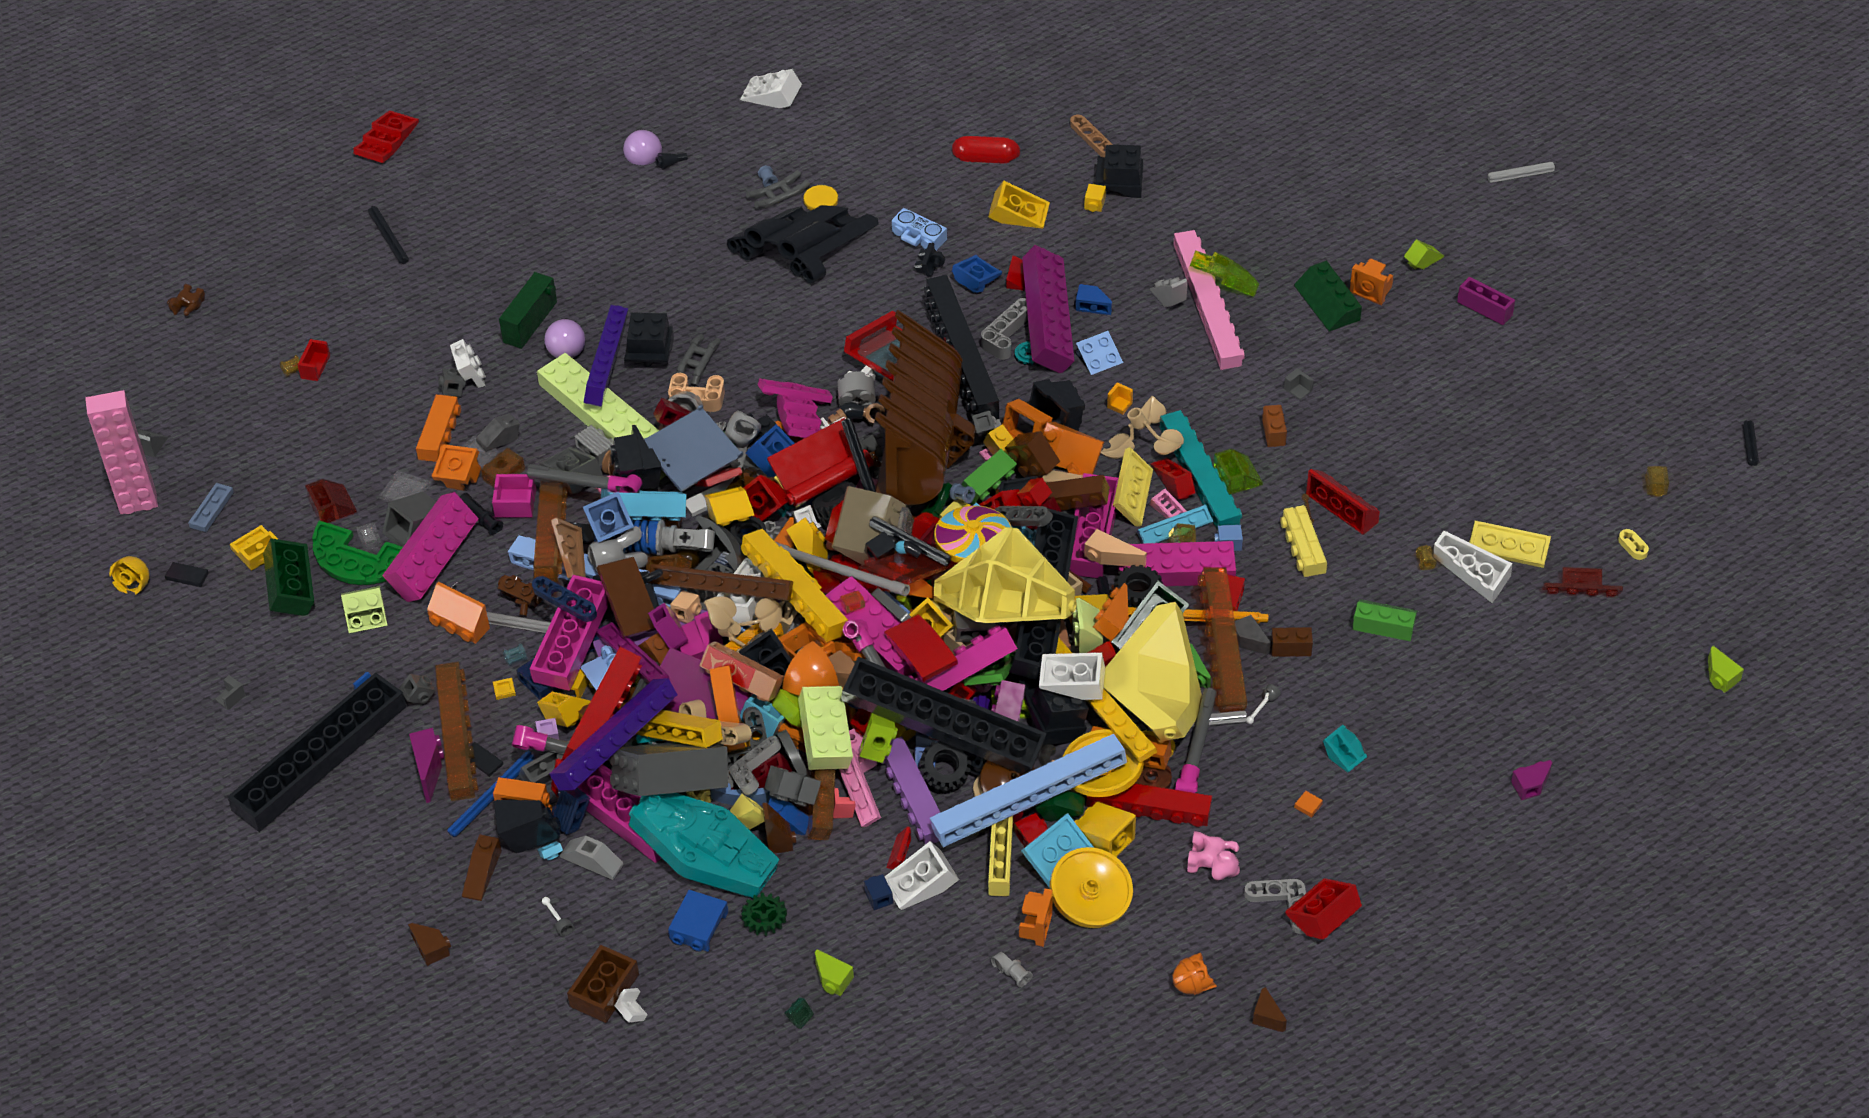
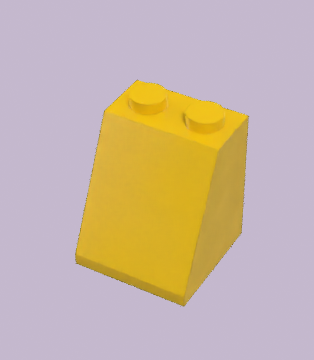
(1108, 827)

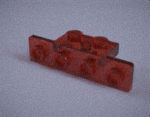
(1582, 580)

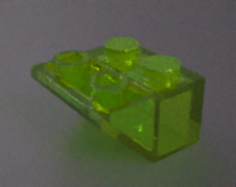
(1236, 471)

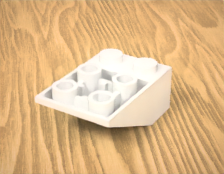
(773, 89)

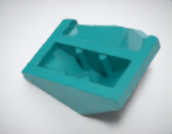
(1344, 748)

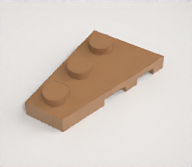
(570, 546)

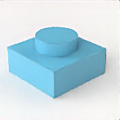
(550, 851)

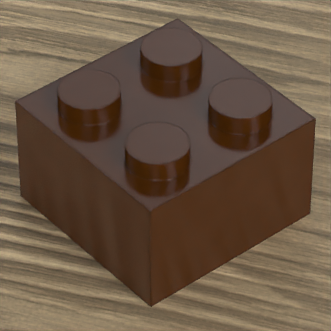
(1032, 454)

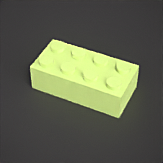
(825, 728)

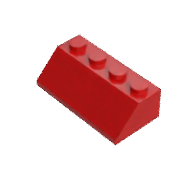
(1341, 501)

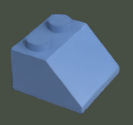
(608, 516)

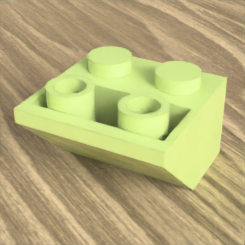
(364, 609)
(1085, 635)

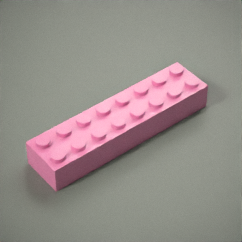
(121, 452)

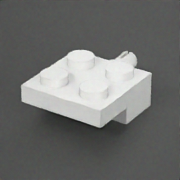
(467, 363)

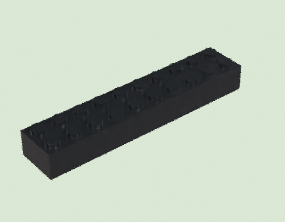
(955, 331)
(1040, 637)
(943, 716)
(316, 752)

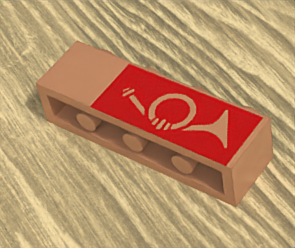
(745, 672)

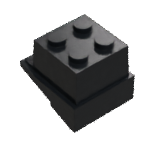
(1121, 170)
(649, 338)
(1058, 401)
(633, 456)
(1057, 715)

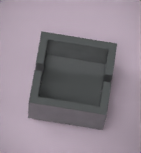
(792, 786)

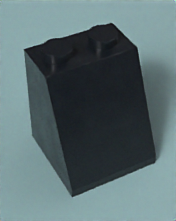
(525, 823)

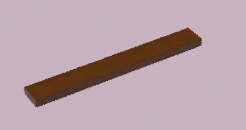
(723, 582)

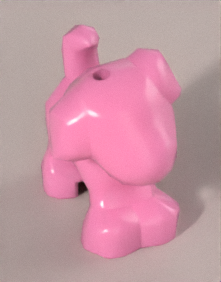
(1213, 856)

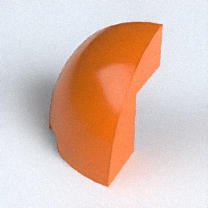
(809, 669)

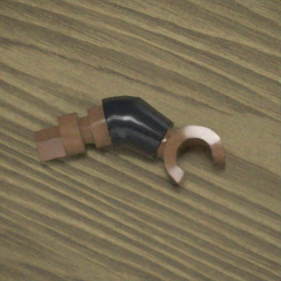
(855, 411)

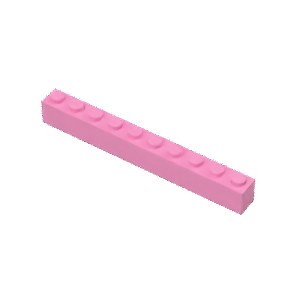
(1209, 303)

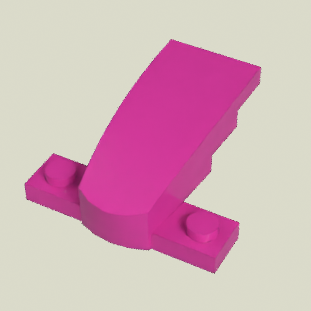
(796, 405)

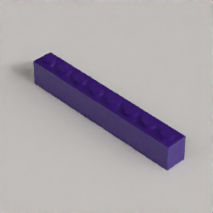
(605, 355)
(613, 734)

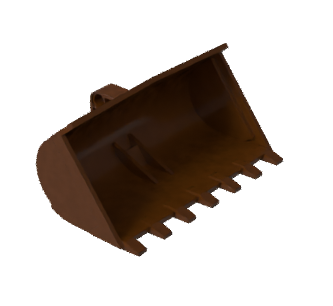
(921, 417)

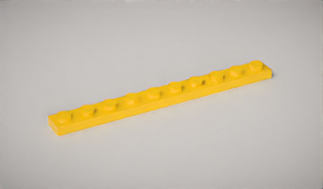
(1118, 721)

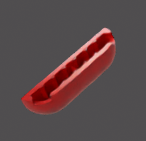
(985, 149)

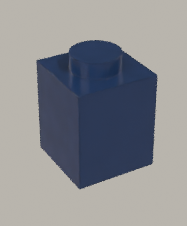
(878, 892)

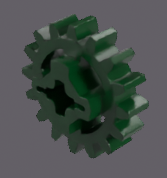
(764, 914)

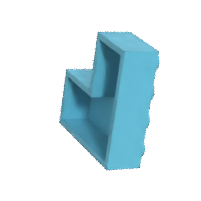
(653, 504)

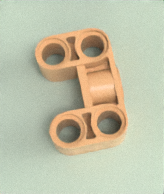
(711, 396)

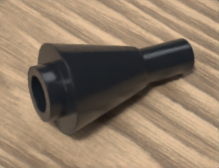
(667, 159)

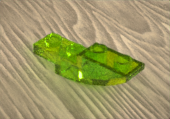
(1232, 273)

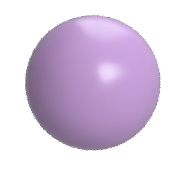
(642, 147)
(564, 337)

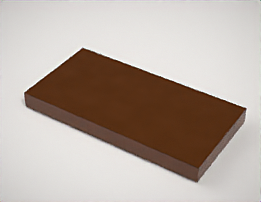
(627, 596)

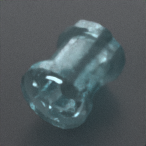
(510, 659)

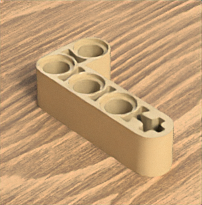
(731, 732)

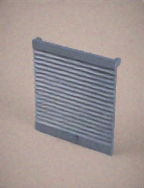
(692, 449)

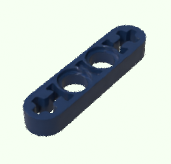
(565, 597)

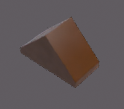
(1268, 1013)

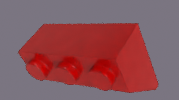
(1324, 907)

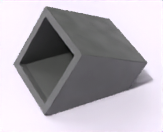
(405, 516)

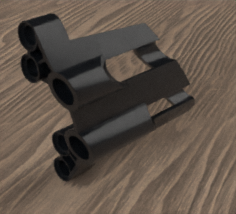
(803, 238)

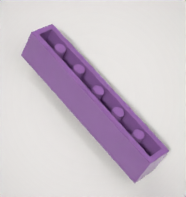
(912, 789)

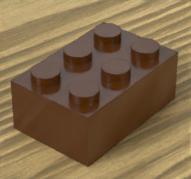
(602, 982)

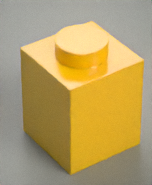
(1095, 197)

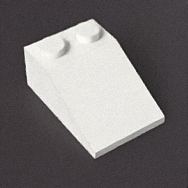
(1073, 675)
(921, 876)

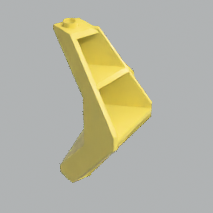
(1006, 583)
(1158, 674)

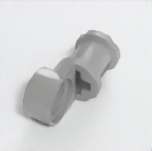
(1011, 968)

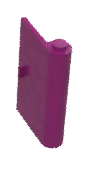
(693, 683)

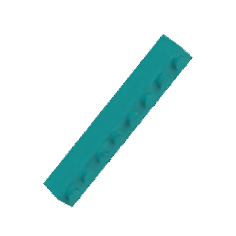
(1205, 477)

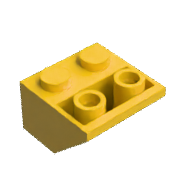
(729, 506)
(562, 708)

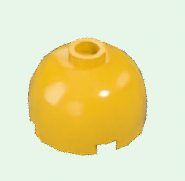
(127, 571)

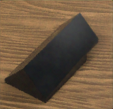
(768, 651)

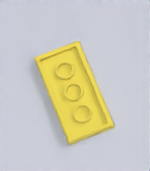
(1133, 487)
(1511, 543)

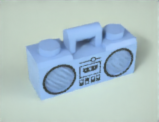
(917, 229)

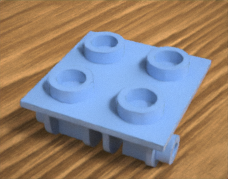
(1099, 352)
(598, 667)

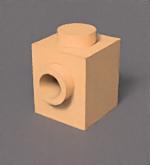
(686, 606)

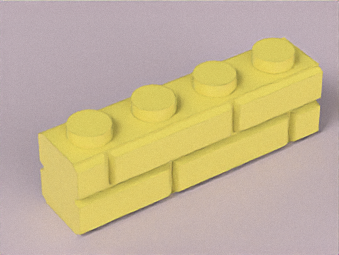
(1304, 541)
(1000, 857)

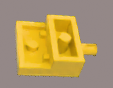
(251, 546)

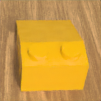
(1018, 207)
(808, 540)

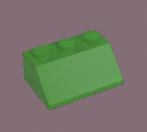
(990, 475)
(1384, 620)

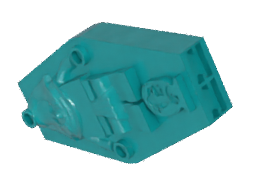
(704, 842)

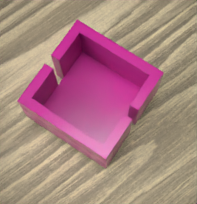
(514, 495)

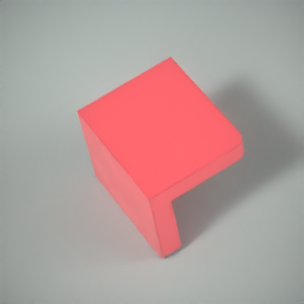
(843, 806)

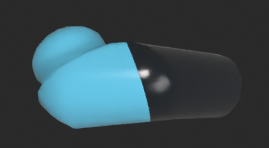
(906, 547)

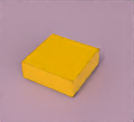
(504, 688)

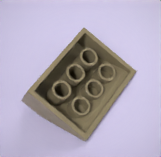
(854, 520)

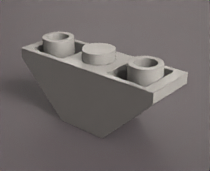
(1170, 291)
(592, 856)

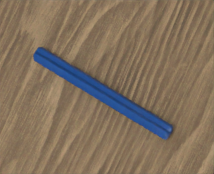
(487, 797)

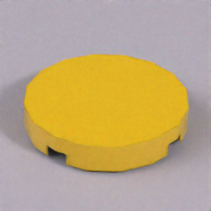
(820, 195)

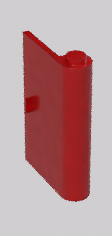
(815, 464)

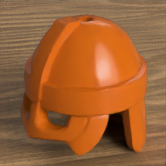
(1192, 976)

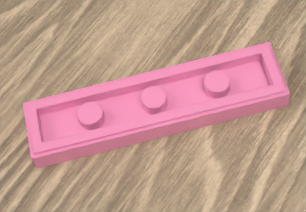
(860, 793)

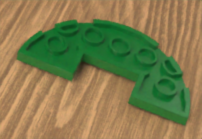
(346, 562)

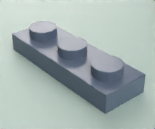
(211, 507)

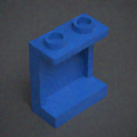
(697, 920)

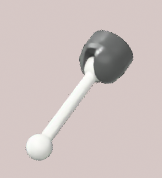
(1270, 693)
(563, 923)

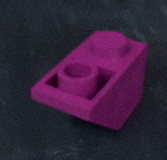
(668, 626)
(1531, 779)

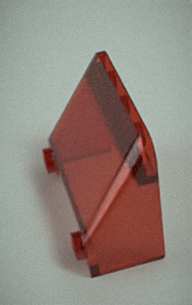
(901, 568)

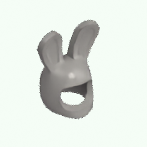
(742, 431)
(612, 549)

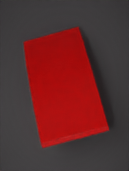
(385, 136)
(921, 647)

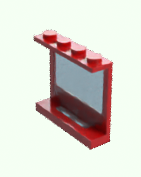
(872, 344)

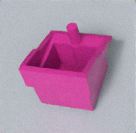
(700, 634)

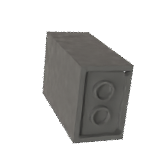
(668, 768)

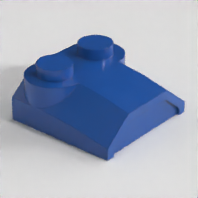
(975, 273)

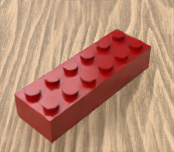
(607, 697)

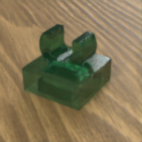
(799, 1013)

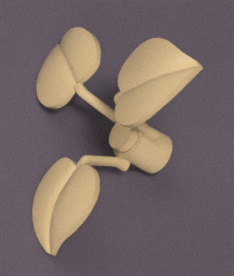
(1139, 418)
(723, 609)

